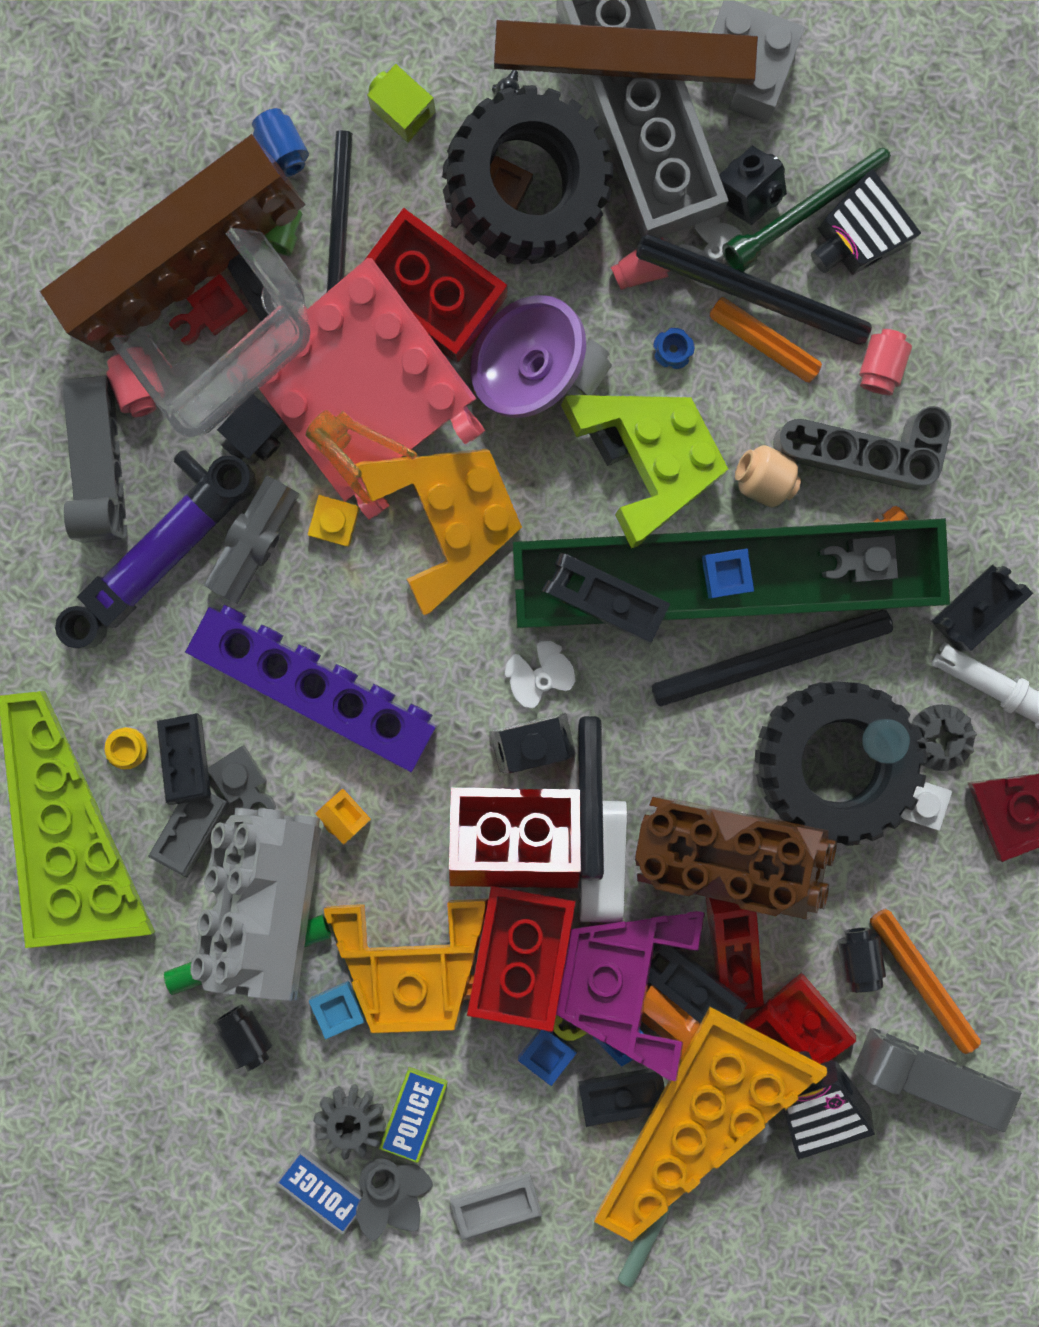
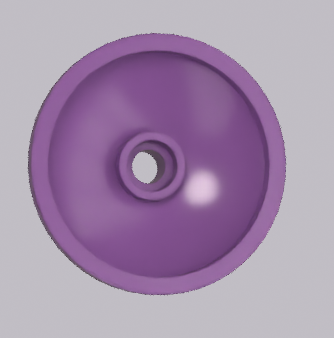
(516, 345)

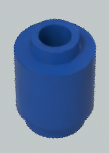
(281, 140)

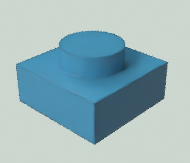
(337, 1010)

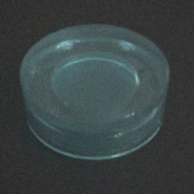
(886, 740)

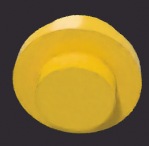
(126, 748)

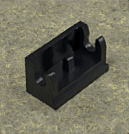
(981, 608)

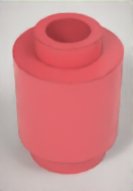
(885, 362)
(127, 389)

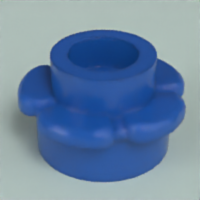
(681, 340)

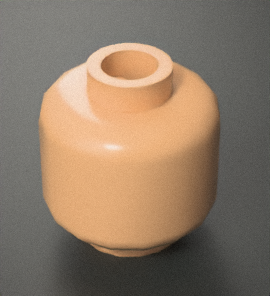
(767, 476)

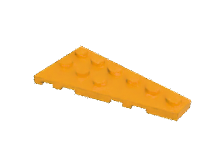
(721, 1100)

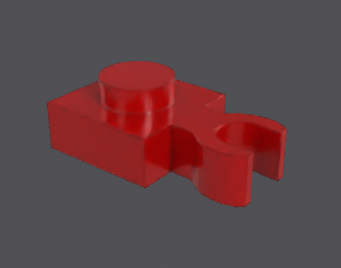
(214, 307)

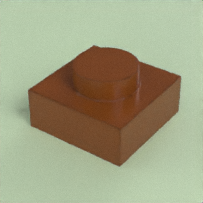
(510, 181)

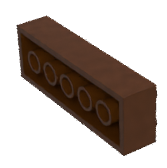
(172, 247)

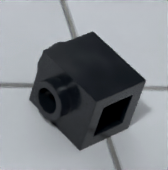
(252, 431)

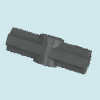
(251, 539)

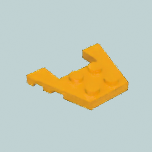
(463, 505)
(410, 984)

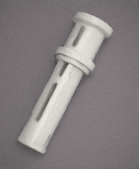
(1013, 694)

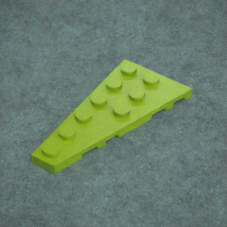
(64, 853)

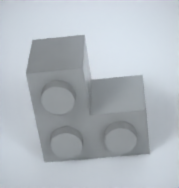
(775, 52)

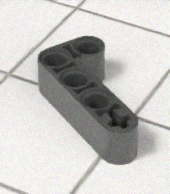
(858, 445)
(94, 462)
(902, 1067)

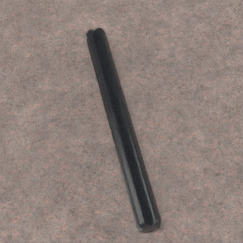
(753, 289)
(772, 658)

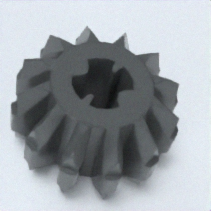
(366, 1121)

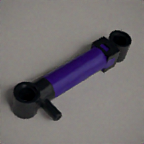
(114, 596)

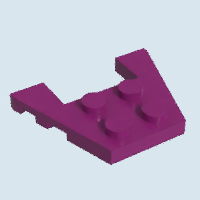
(609, 980)

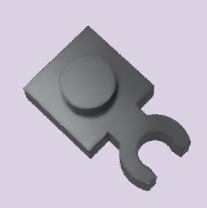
(867, 559)
(239, 777)

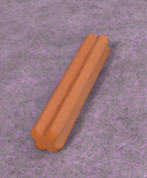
(765, 339)

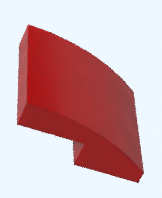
(803, 1021)

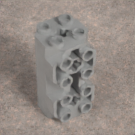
(263, 893)

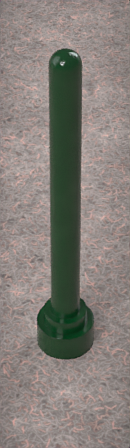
(743, 251)

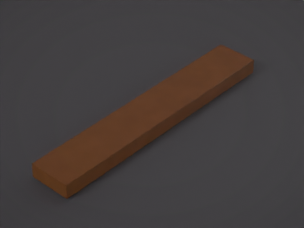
(625, 52)

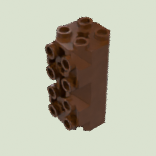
(735, 858)

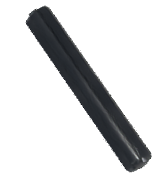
(591, 798)

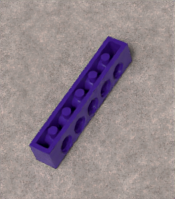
(212, 647)

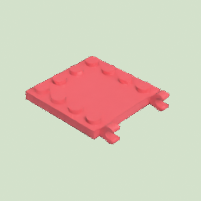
(376, 367)

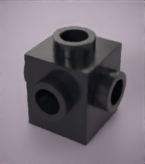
(753, 184)

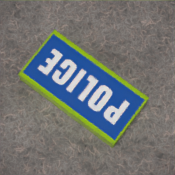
(413, 1114)

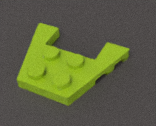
(666, 446)

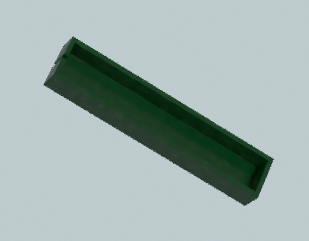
(782, 565)

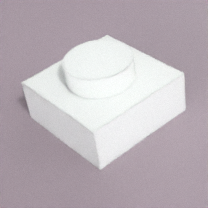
(930, 807)

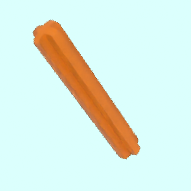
(925, 981)

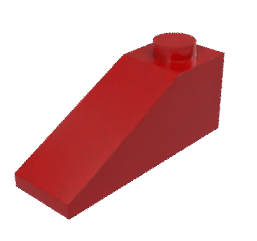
(736, 949)

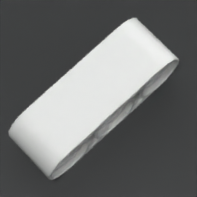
(604, 898)

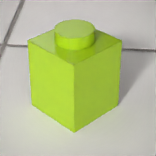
(400, 102)

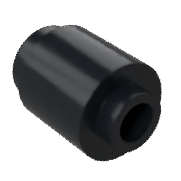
(862, 960)
(242, 1038)

